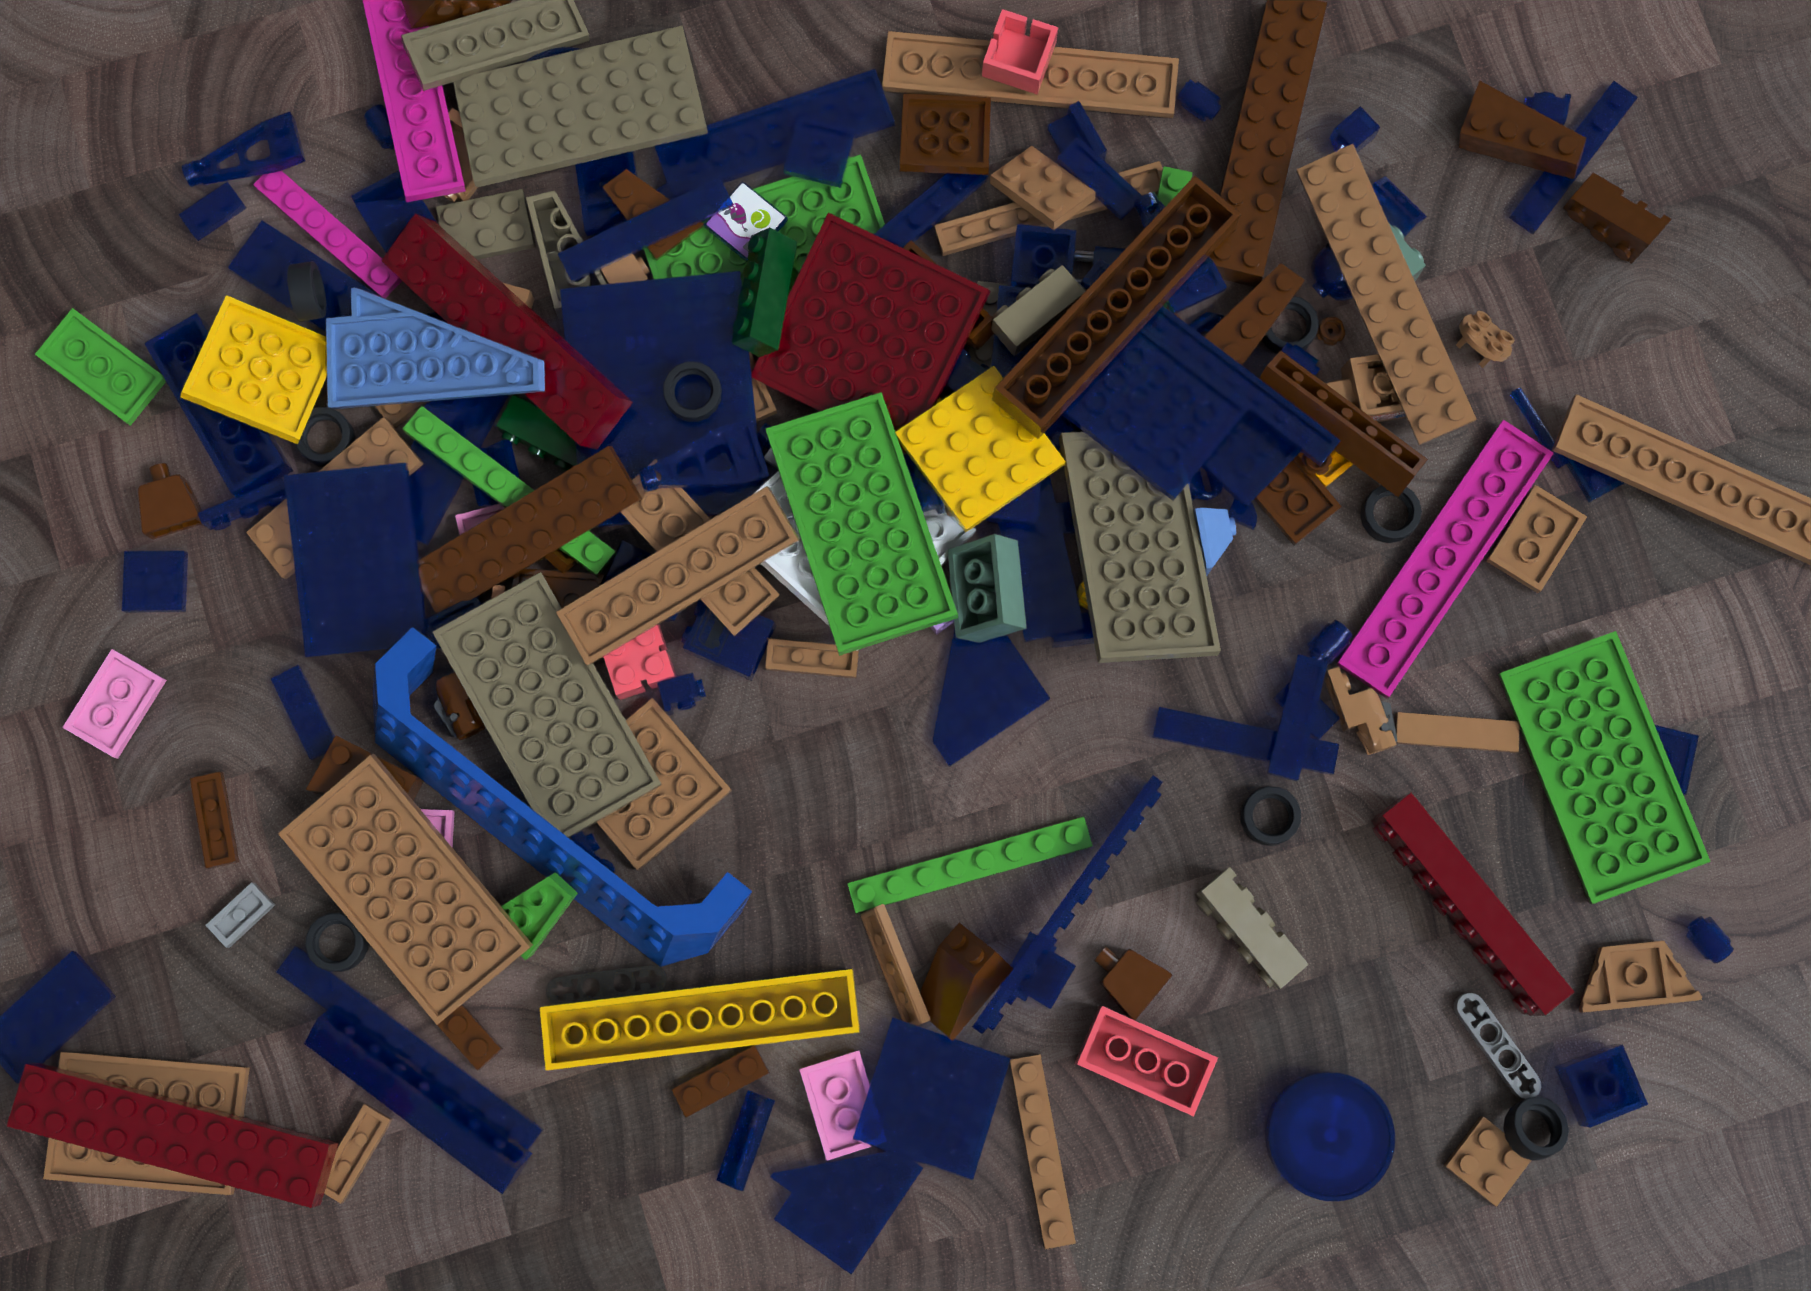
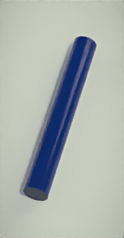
(1537, 425)

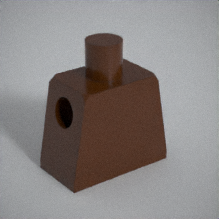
(167, 504)
(1131, 980)

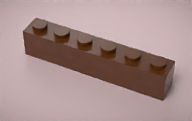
(1362, 438)

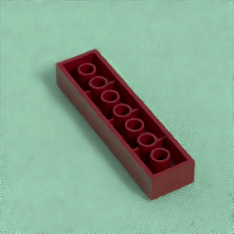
(1471, 907)

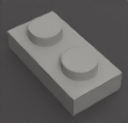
(240, 915)

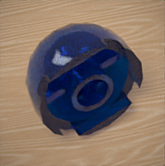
(1329, 276)

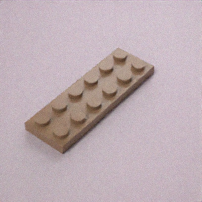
(375, 447)
(669, 515)

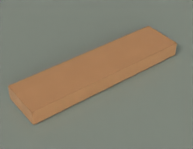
(1457, 732)
(895, 966)

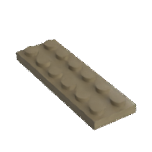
(492, 39)

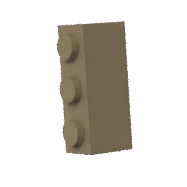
(1036, 309)

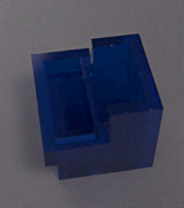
(1049, 977)

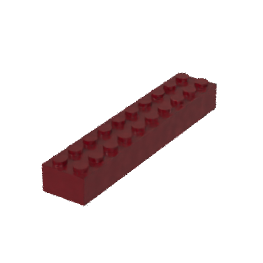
(477, 301)
(173, 1134)

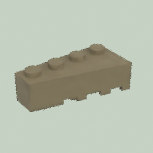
(555, 234)
(1250, 929)

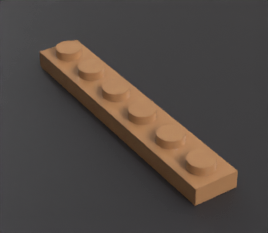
(1042, 1151)

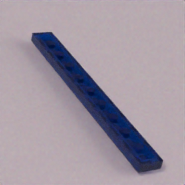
(1261, 399)
(1062, 915)
(330, 989)

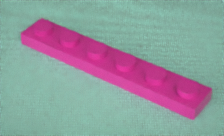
(328, 232)

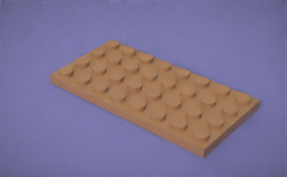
(405, 889)

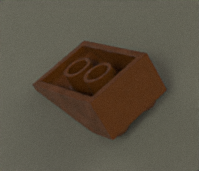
(961, 980)

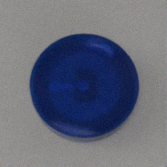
(1330, 1136)

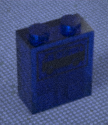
(717, 645)

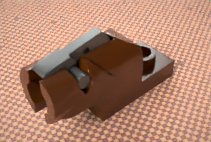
(456, 708)

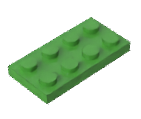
(101, 366)

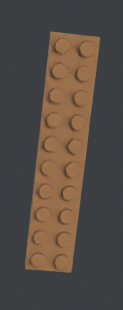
(1094, 78)
(1386, 295)
(1686, 477)

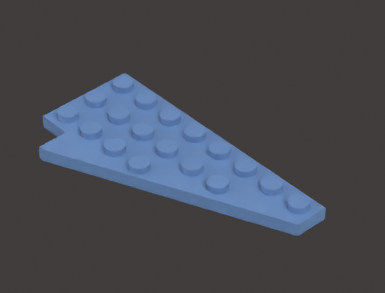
(408, 357)

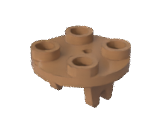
(1485, 338)

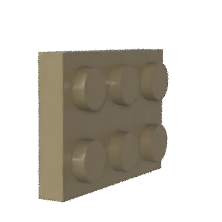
(489, 224)

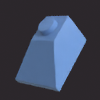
(1214, 533)

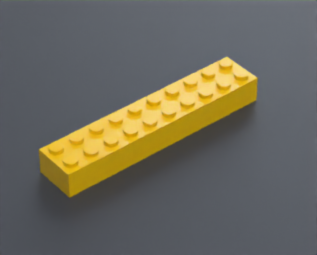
(699, 1019)

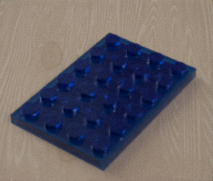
(1156, 413)
(355, 558)

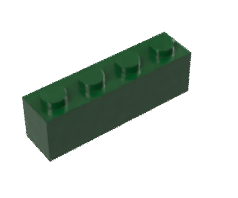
(764, 292)
(533, 428)

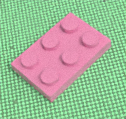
(114, 704)
(836, 1100)

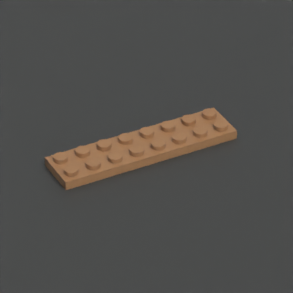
(677, 575)

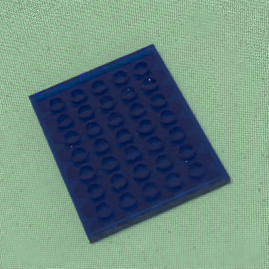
(635, 340)

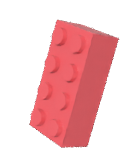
(1146, 1060)

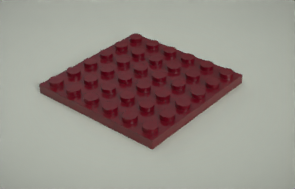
(870, 324)

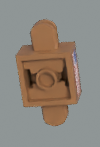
(1369, 388)

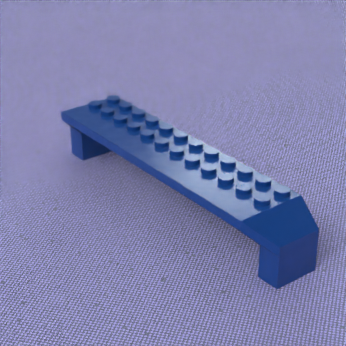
(659, 932)

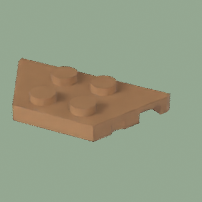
(1636, 978)

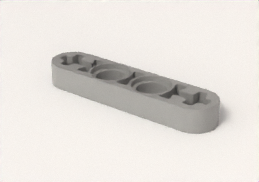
(1493, 1048)

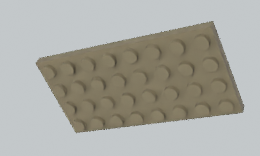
(579, 106)
(1137, 560)
(546, 708)

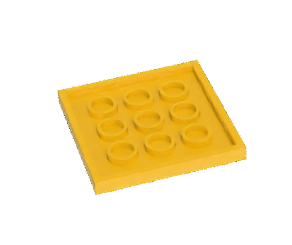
(259, 370)
(977, 452)

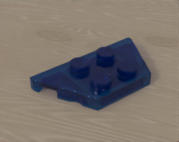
(591, 176)

